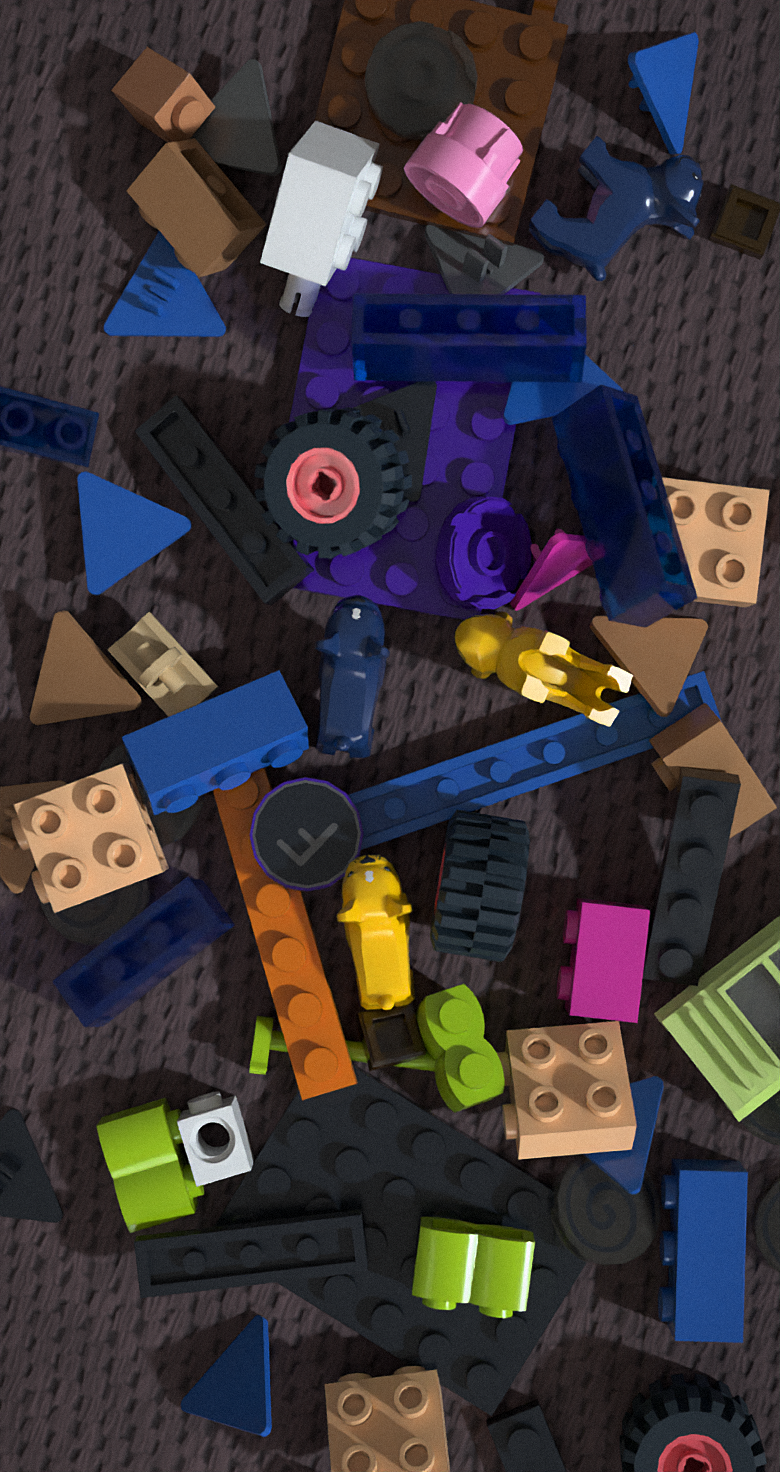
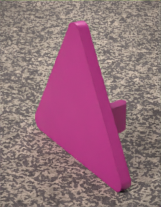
(558, 562)

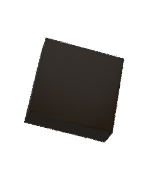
(745, 222)
(390, 1036)

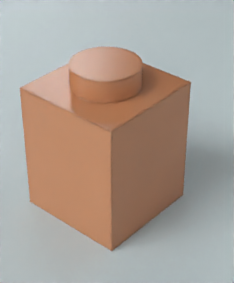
(163, 97)

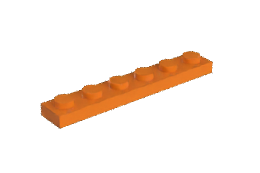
(287, 953)

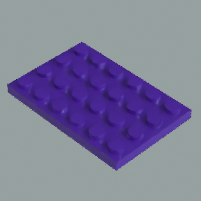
(463, 460)

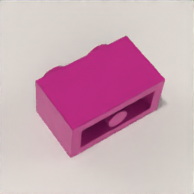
(604, 960)

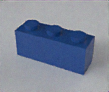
(217, 743)
(704, 1250)

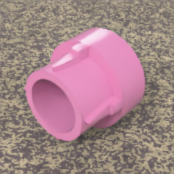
(465, 164)

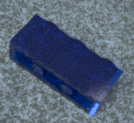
(143, 953)

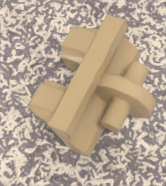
(162, 666)

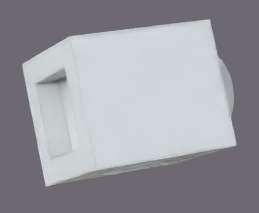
(211, 1162)

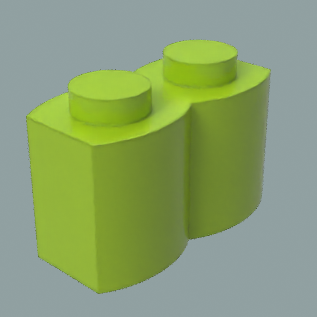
(453, 1034)
(148, 1165)
(473, 1266)

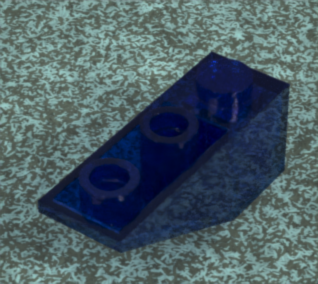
(46, 428)

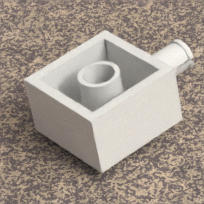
(320, 211)

